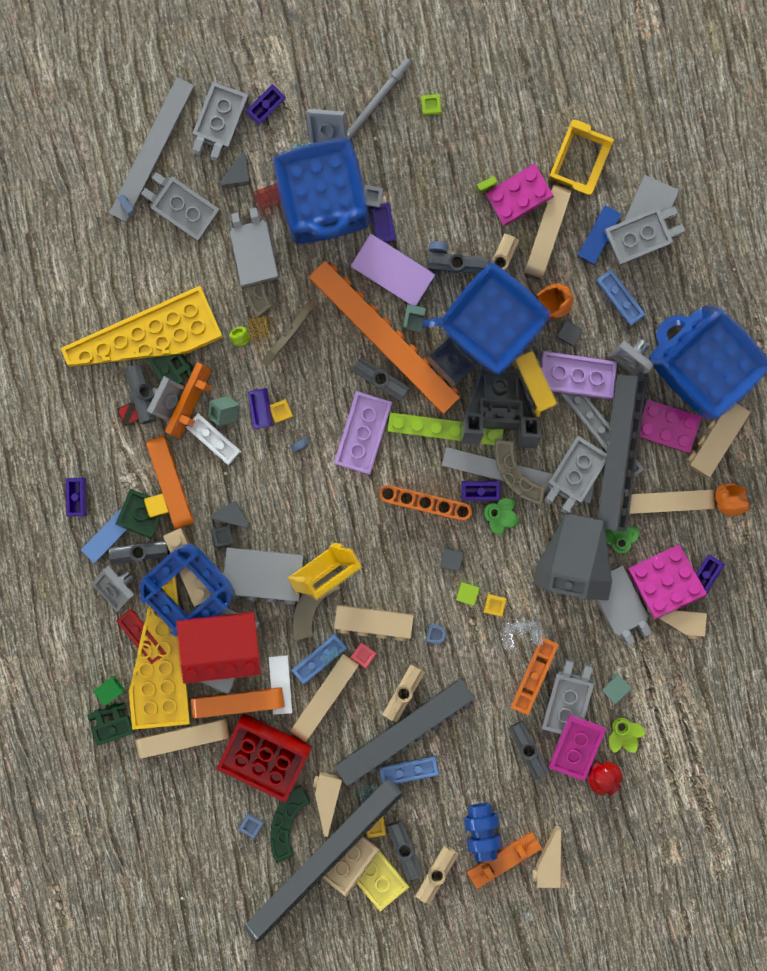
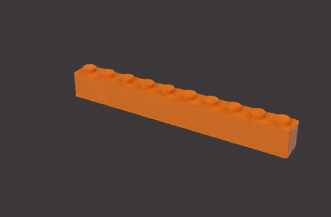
(383, 337)

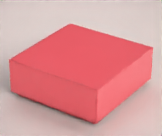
(363, 655)

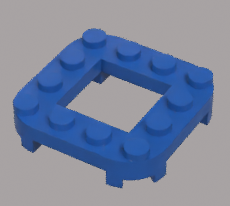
(203, 569)

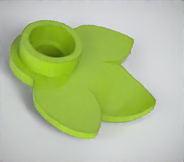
(627, 737)

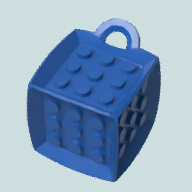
(321, 191)
(493, 318)
(708, 361)

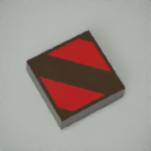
(128, 414)

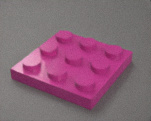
(667, 582)

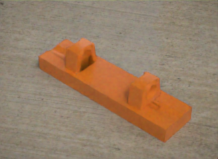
(188, 400)
(534, 676)
(507, 858)

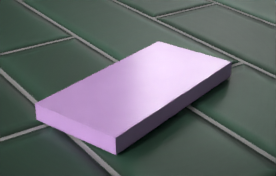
(392, 270)
(579, 375)
(363, 432)

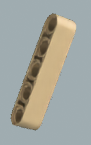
(547, 232)
(672, 501)
(324, 698)
(182, 738)

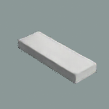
(214, 439)
(281, 678)

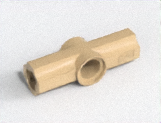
(506, 249)
(397, 704)
(431, 885)

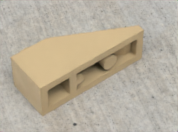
(686, 622)
(326, 795)
(549, 863)

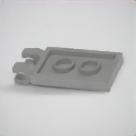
(218, 119)
(651, 195)
(181, 206)
(642, 234)
(253, 250)
(576, 473)
(624, 608)
(568, 696)

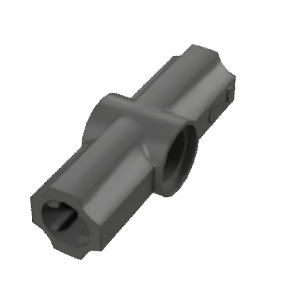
(443, 262)
(391, 386)
(140, 393)
(127, 553)
(534, 760)
(408, 861)

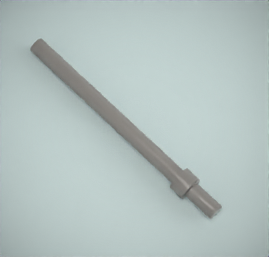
(396, 76)

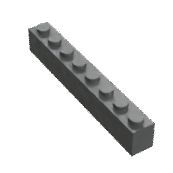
(622, 451)
(406, 730)

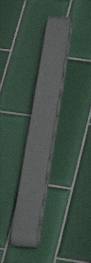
(323, 860)

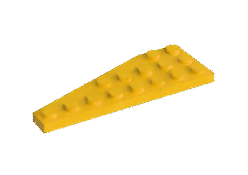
(162, 330)
(157, 689)

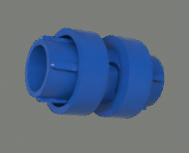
(484, 840)

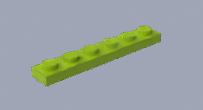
(435, 428)

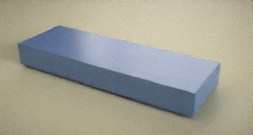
(620, 297)
(103, 539)
(312, 663)
(409, 770)

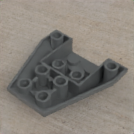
(576, 560)

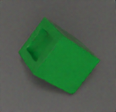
(109, 690)

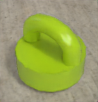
(239, 336)

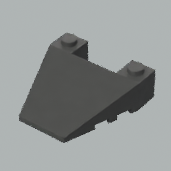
(501, 404)

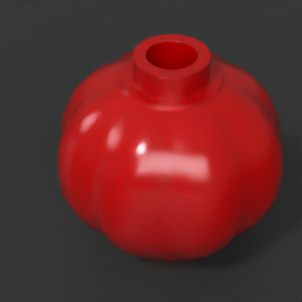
(605, 778)

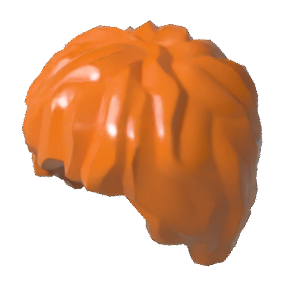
(557, 299)
(732, 499)

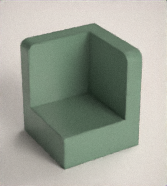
(413, 318)
(223, 410)
(616, 688)

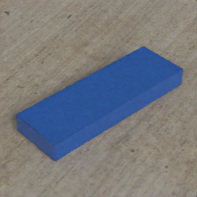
(597, 238)

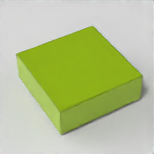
(431, 105)
(486, 185)
(467, 593)

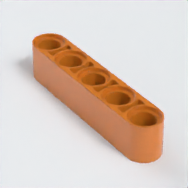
(170, 482)
(433, 508)
(237, 702)

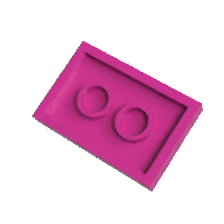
(519, 195)
(669, 426)
(577, 747)

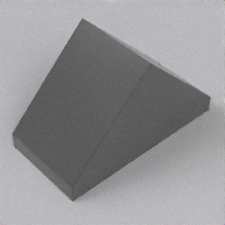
(237, 174)
(231, 514)

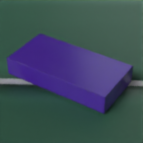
(383, 223)
(260, 408)

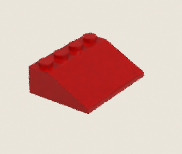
(218, 647)
(264, 757)

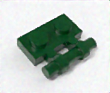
(165, 368)
(113, 729)

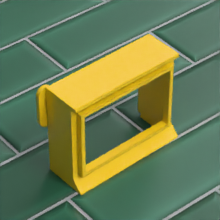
(584, 130)
(535, 382)
(305, 577)

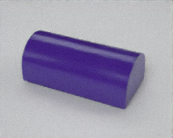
(265, 104)
(480, 490)
(76, 497)
(709, 572)

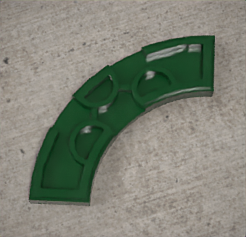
(282, 823)

